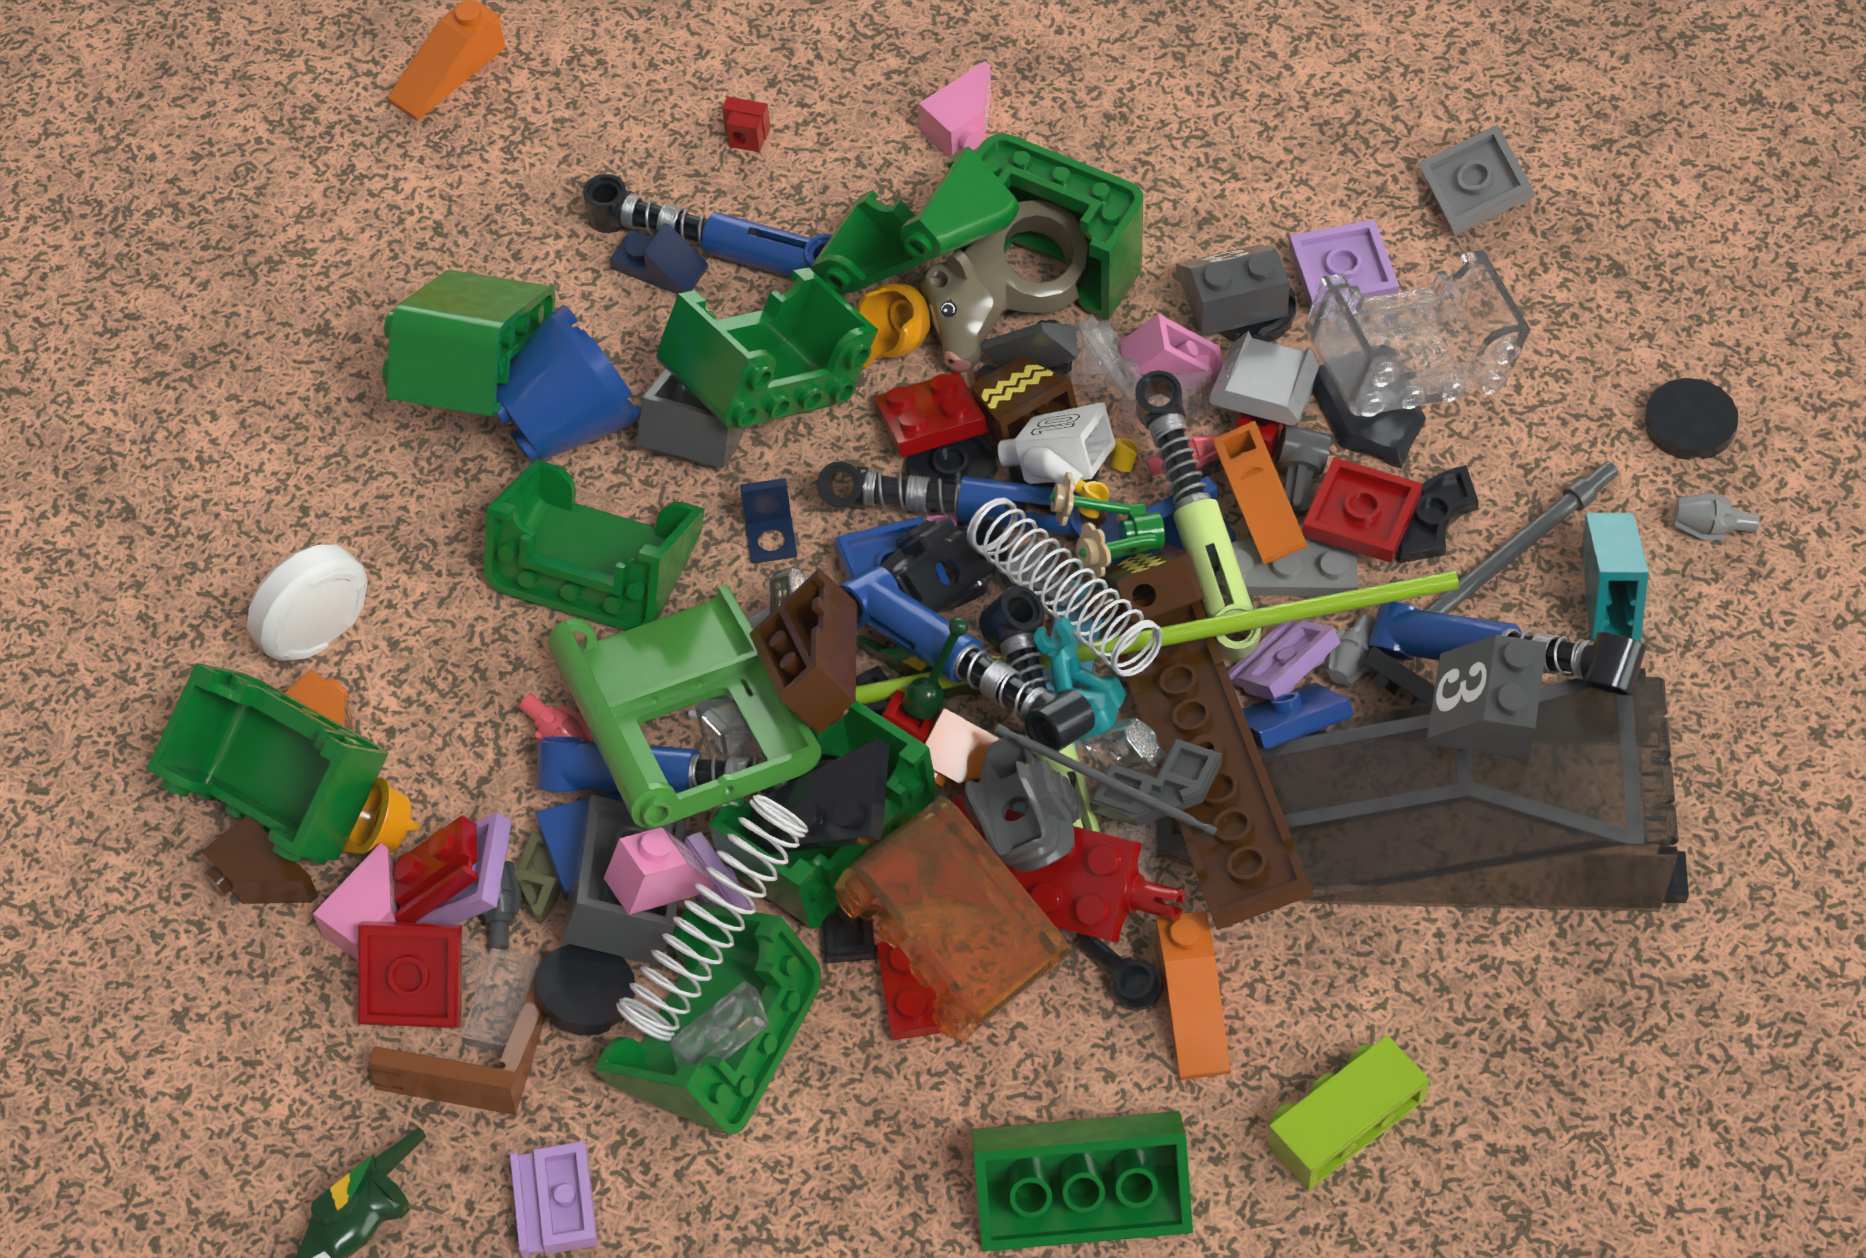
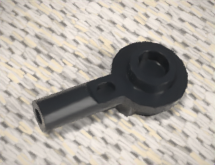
(1135, 982)

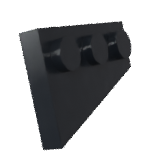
(836, 802)

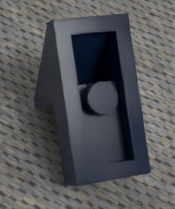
(660, 260)

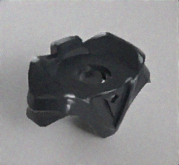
(931, 542)

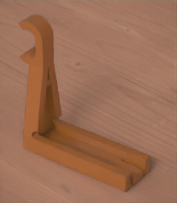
(461, 1081)

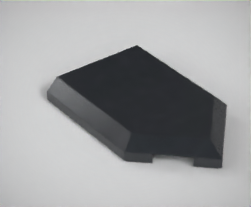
(1382, 435)

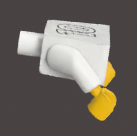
(1069, 442)

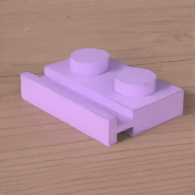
(1283, 658)
(554, 1199)

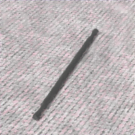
(1105, 780)

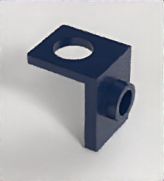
(768, 509)

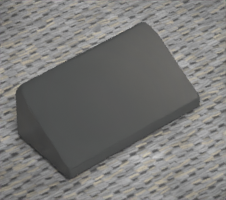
(1043, 343)

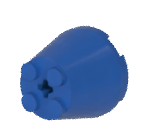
(563, 391)

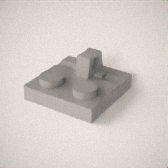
(1476, 180)

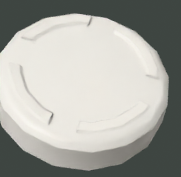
(307, 602)

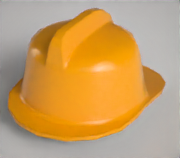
(382, 820)

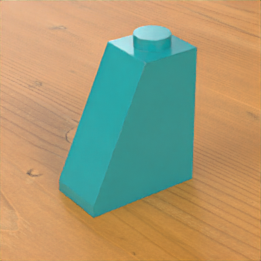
(1614, 574)

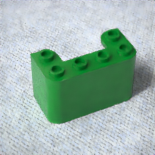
(1101, 202)
(458, 339)
(771, 361)
(268, 761)
(809, 878)

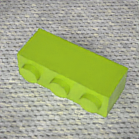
(1346, 1111)

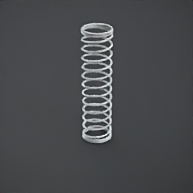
(1121, 644)
(779, 817)

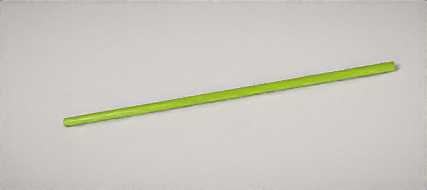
(1220, 625)

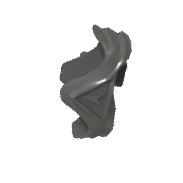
(1017, 775)

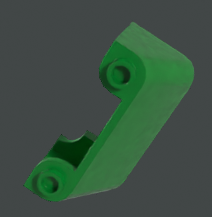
(887, 240)
(581, 557)
(718, 1090)

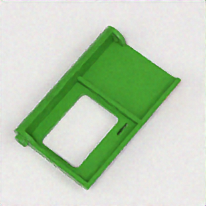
(668, 668)

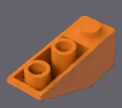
(1259, 492)

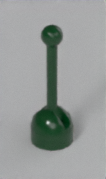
(925, 695)

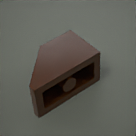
(249, 869)

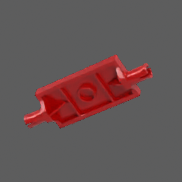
(1094, 884)

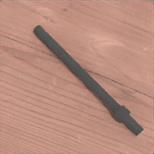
(1575, 497)

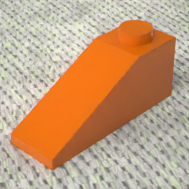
(449, 56)
(1192, 995)

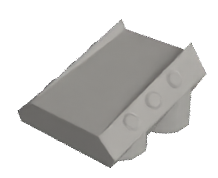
(1265, 380)

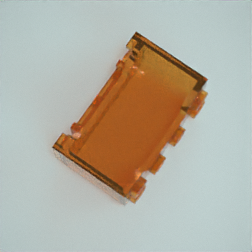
(953, 916)

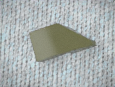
(537, 877)

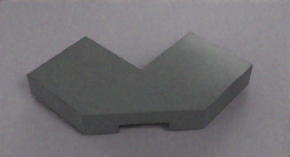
(1179, 783)

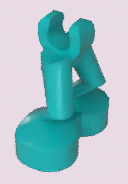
(1102, 692)

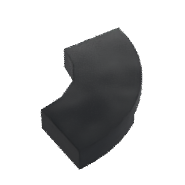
(1440, 505)

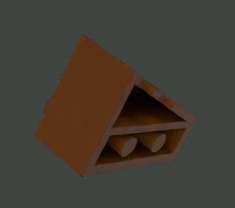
(812, 650)

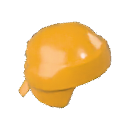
(899, 316)

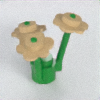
(1136, 534)

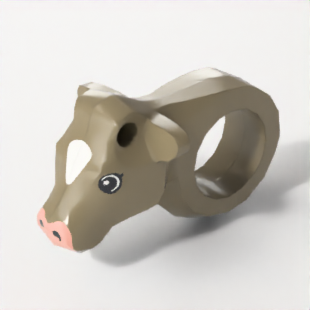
(979, 285)

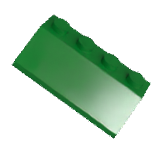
(1082, 1181)

